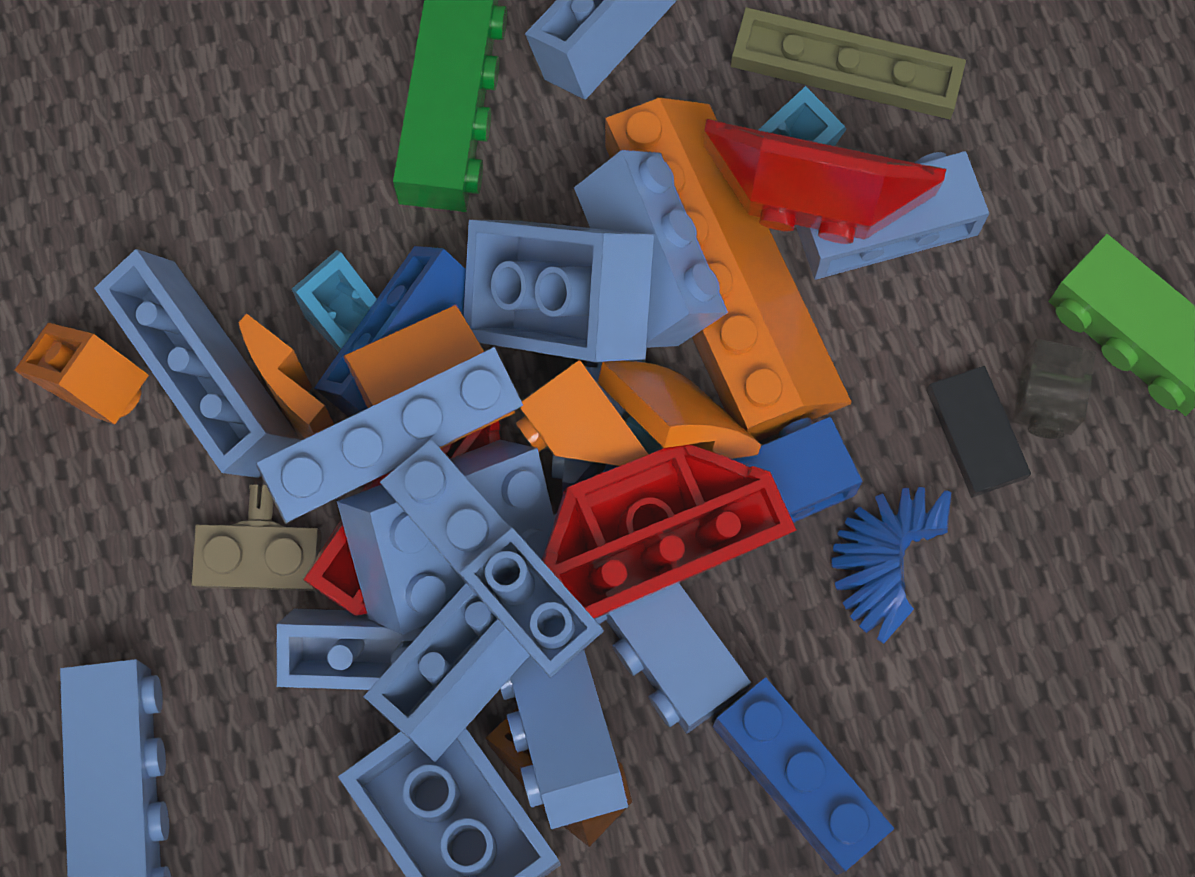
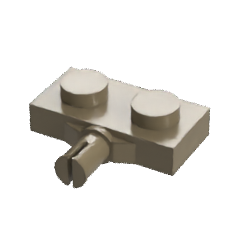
(254, 551)

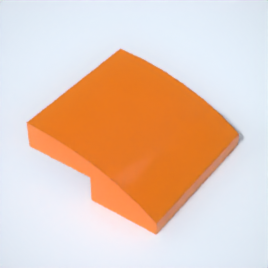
(413, 357)
(285, 378)
(674, 409)

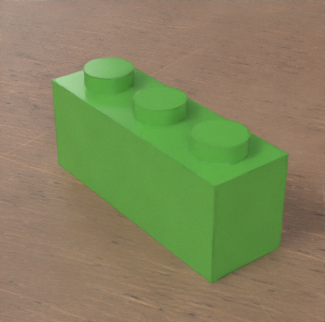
(1134, 319)

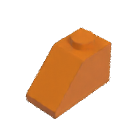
(83, 372)
(578, 421)

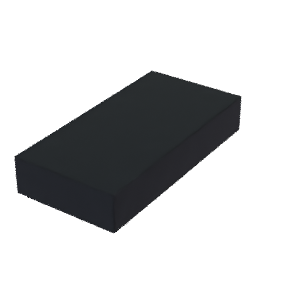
(978, 431)

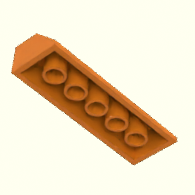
(766, 347)

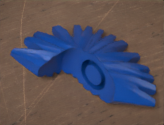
(879, 552)

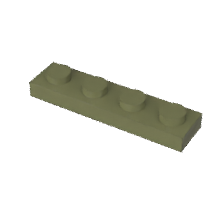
(848, 63)

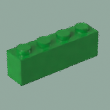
(447, 103)

